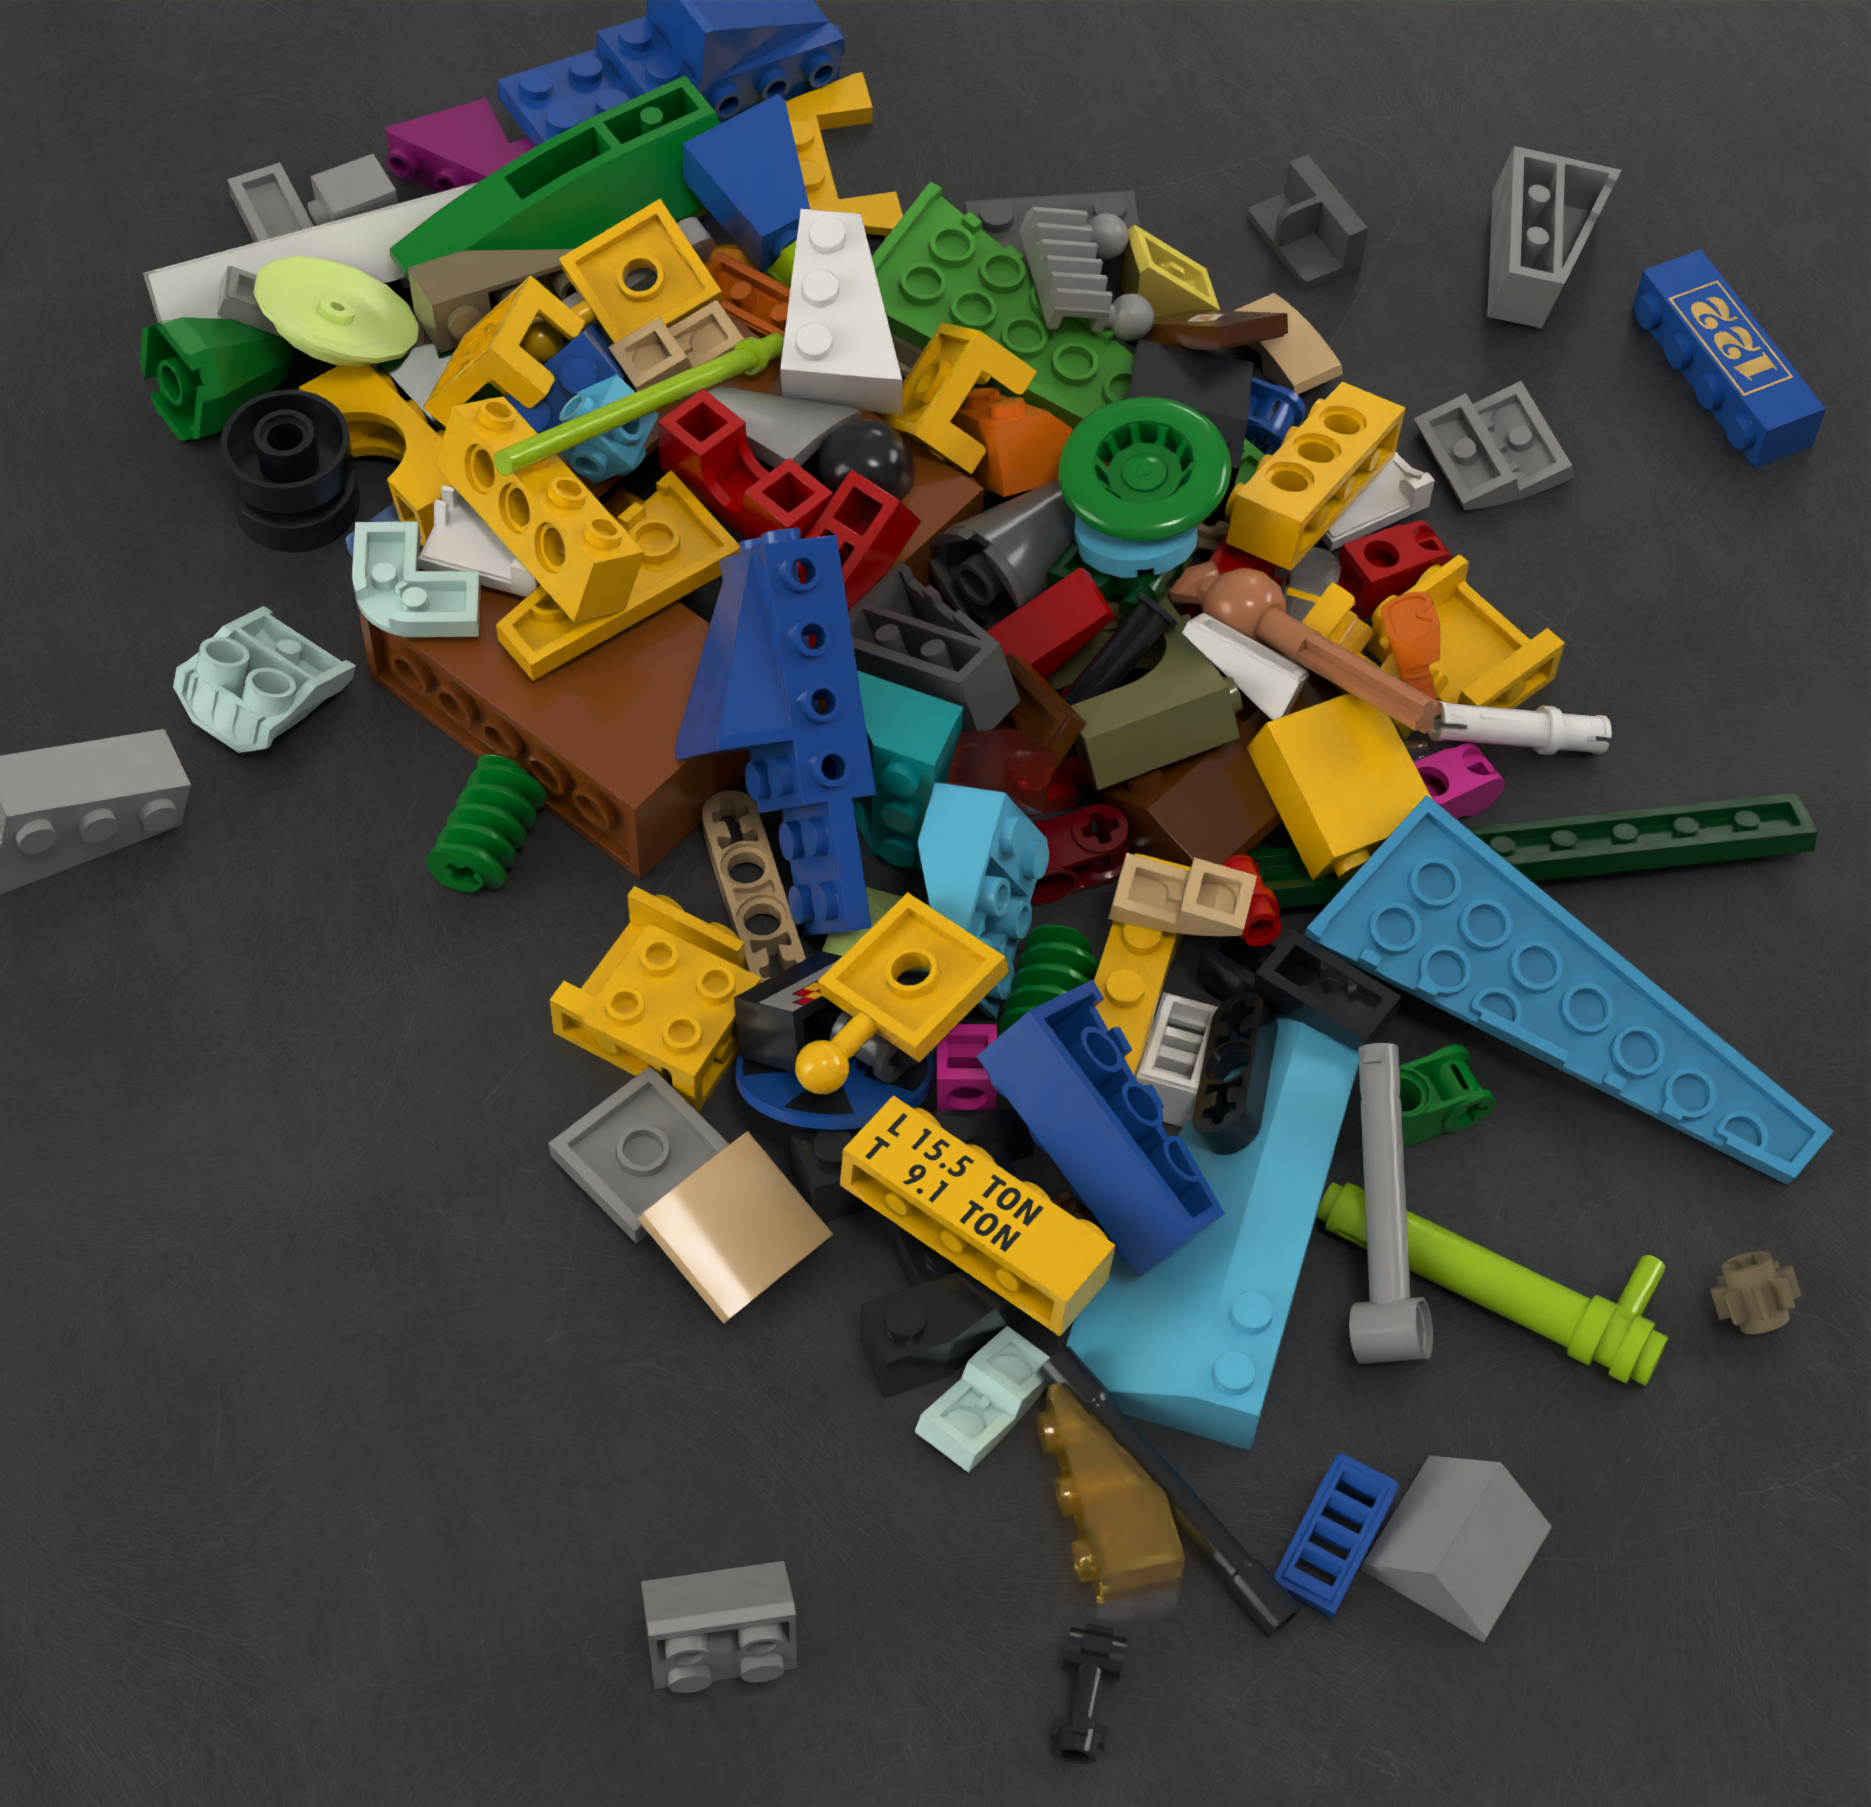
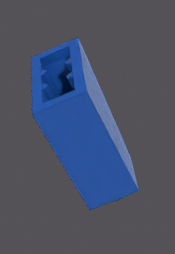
(750, 179)

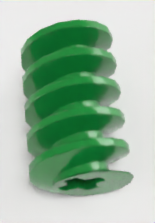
(486, 826)
(1051, 965)

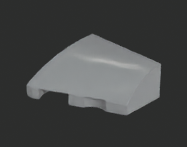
(784, 425)

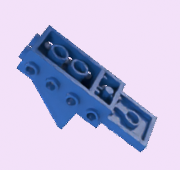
(726, 48)
(761, 695)

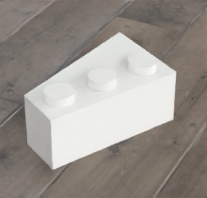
(836, 320)

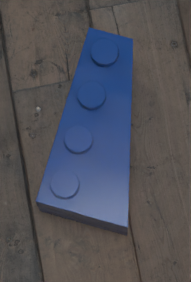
(1102, 1127)

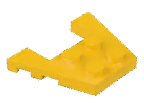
(830, 107)

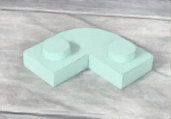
(400, 596)

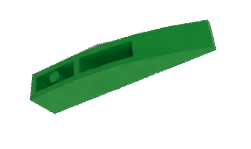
(575, 182)

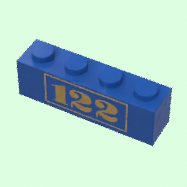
(1728, 359)

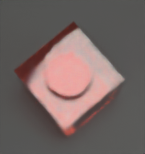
(1006, 764)

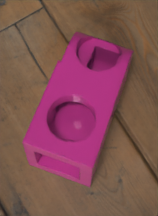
(1461, 780)
(960, 1075)

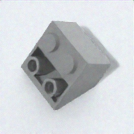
(720, 1626)

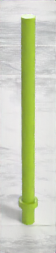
(748, 357)

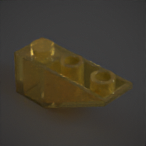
(1119, 1512)

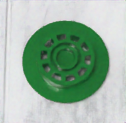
(1144, 487)

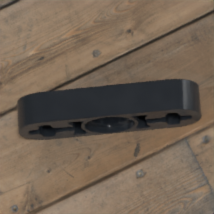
(1246, 1092)

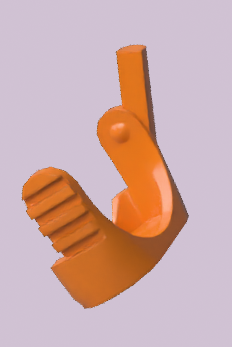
(1413, 638)

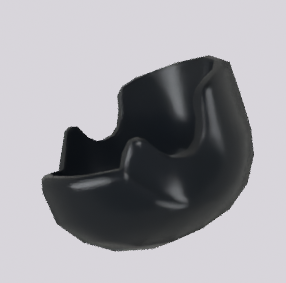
(871, 451)

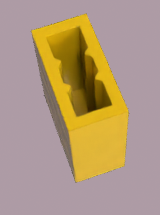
(1337, 781)

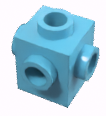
(614, 451)

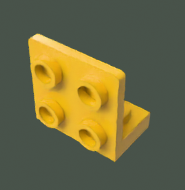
(673, 1010)

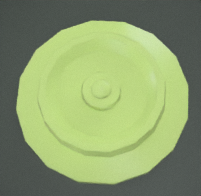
(335, 311)

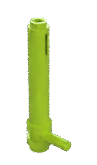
(1587, 1327)

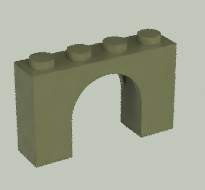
(1158, 718)

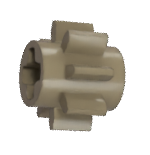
(1755, 1292)

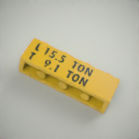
(977, 1214)

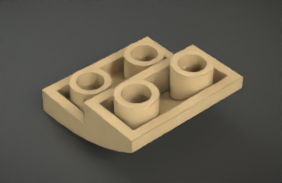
(735, 1227)

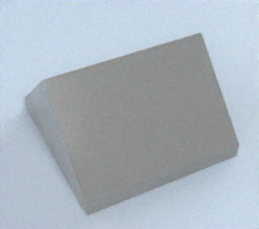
(1460, 1542)

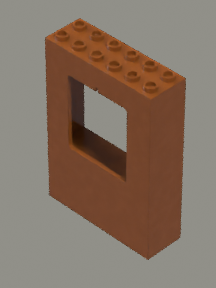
(610, 718)

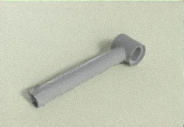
(1391, 1322)

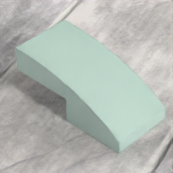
(986, 1401)

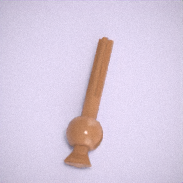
(1257, 608)

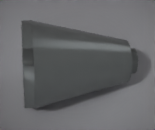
(1003, 554)

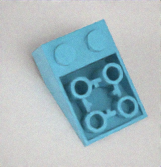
(982, 869)

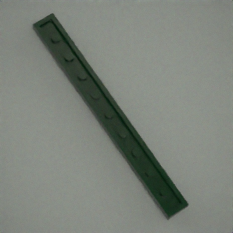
(1598, 843)

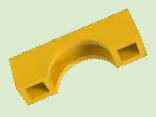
(389, 427)
(1133, 979)

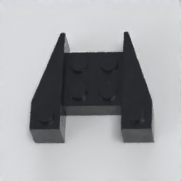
(946, 1311)

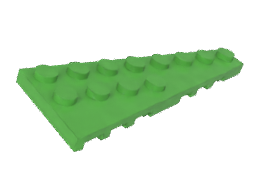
(952, 272)

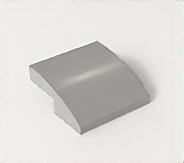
(1494, 448)

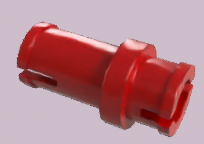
(1263, 915)

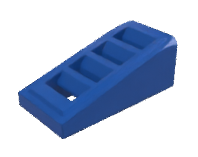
(1356, 1495)

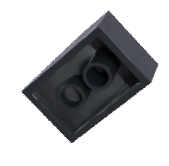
(1201, 380)

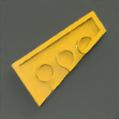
(680, 556)

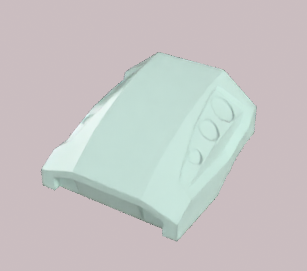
(257, 681)

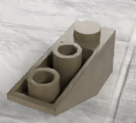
(466, 285)

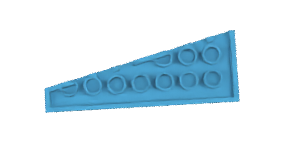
(1501, 954)

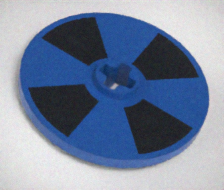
(852, 1106)

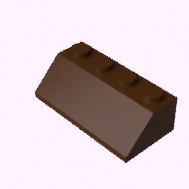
(1209, 801)

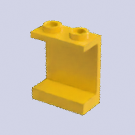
(645, 909)

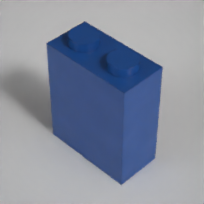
(575, 367)

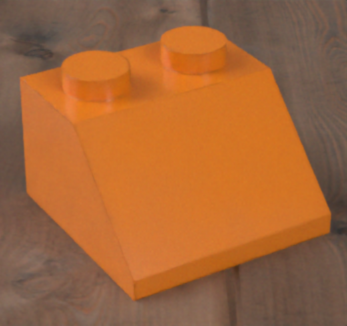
(1018, 438)

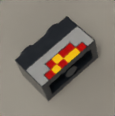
(786, 1013)

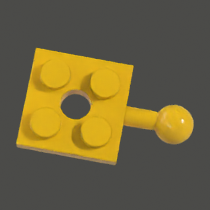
(599, 276)
(904, 1015)

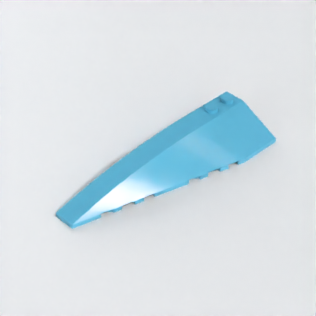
(1206, 1325)

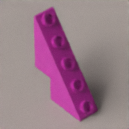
(451, 147)

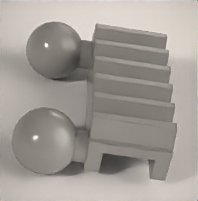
(1068, 276)

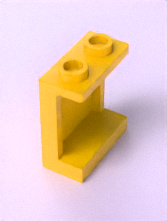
(1479, 648)

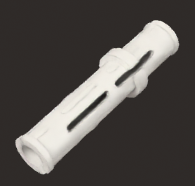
(1542, 729)

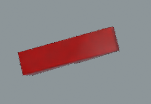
(1055, 623)

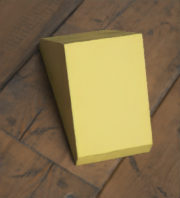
(1164, 276)

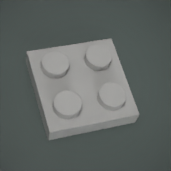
(636, 1148)

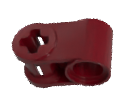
(1078, 854)

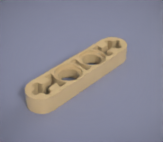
(754, 898)

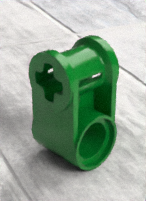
(1441, 1095)

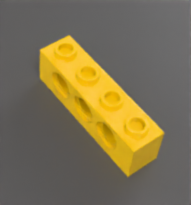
(1313, 475)
(540, 512)

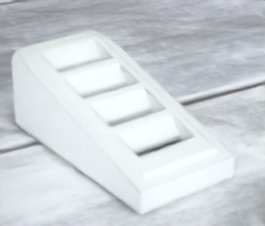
(1258, 671)
(1166, 1051)

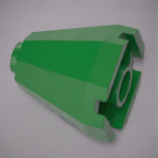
(209, 370)

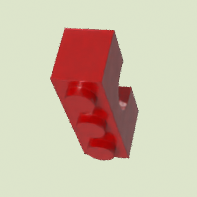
(712, 458)

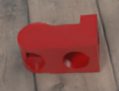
(1388, 563)

